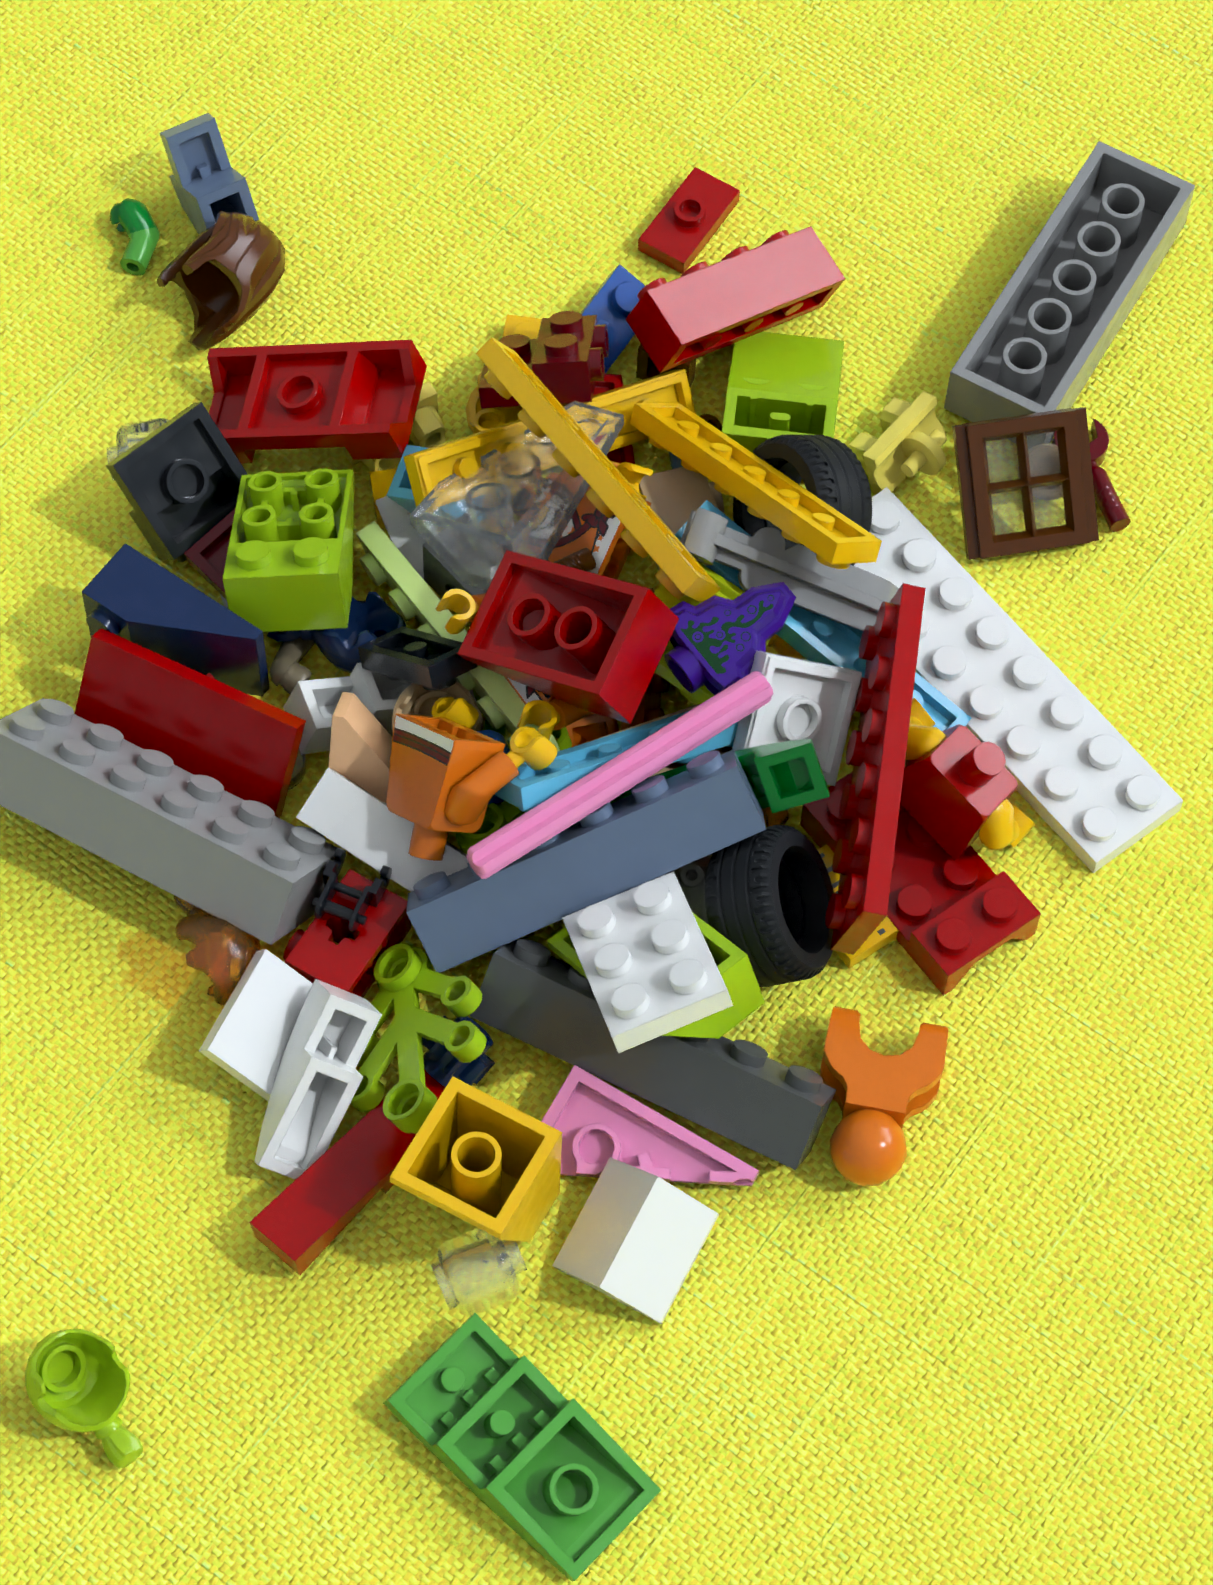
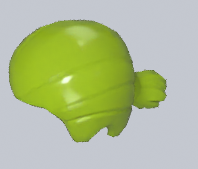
(81, 1388)

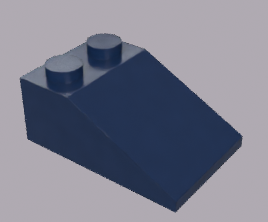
(175, 620)

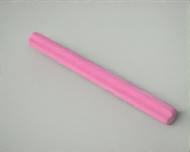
(619, 775)

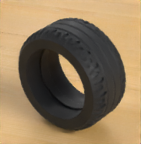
(827, 471)
(772, 903)

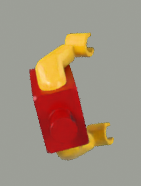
(959, 787)

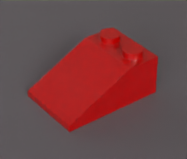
(570, 634)

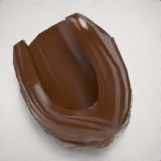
(227, 275)

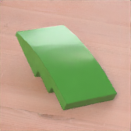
(523, 1447)

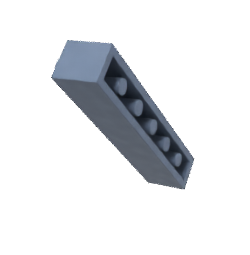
(592, 860)

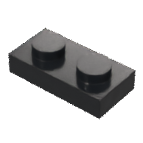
(415, 658)

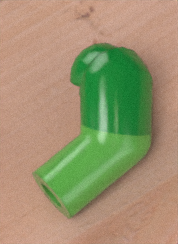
(142, 232)

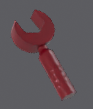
(1104, 491)

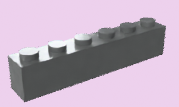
(706, 1080)

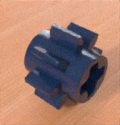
(443, 1065)

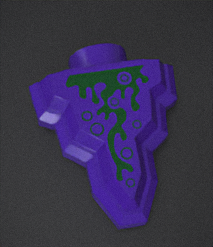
(721, 635)

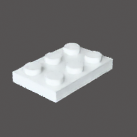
(647, 962)

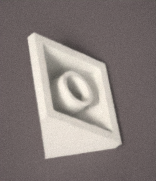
(636, 1239)

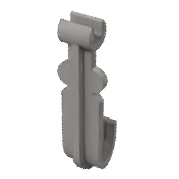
(840, 595)

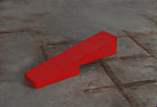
(334, 1188)

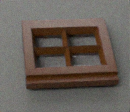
(1025, 483)

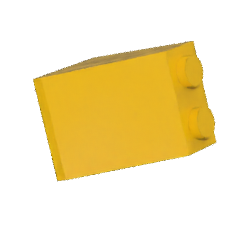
(484, 1163)

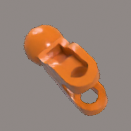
(877, 1095)

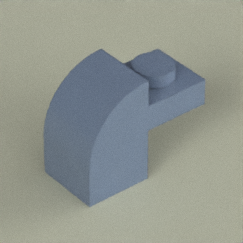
(204, 174)

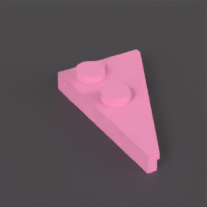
(608, 1123)

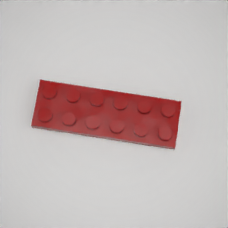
(878, 765)

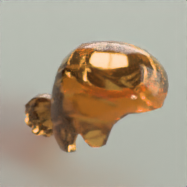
(220, 948)

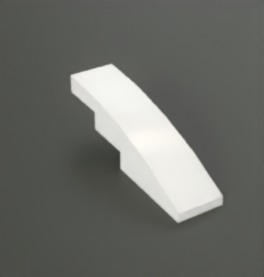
(371, 831)

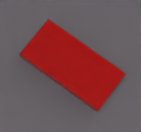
(191, 719)

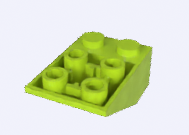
(782, 387)
(292, 550)

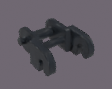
(370, 896)

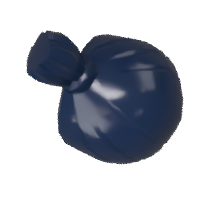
(340, 646)

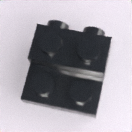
(179, 481)

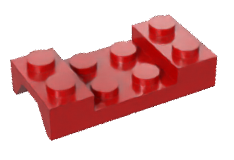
(317, 397)
(943, 907)

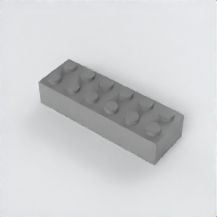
(1071, 290)
(160, 820)

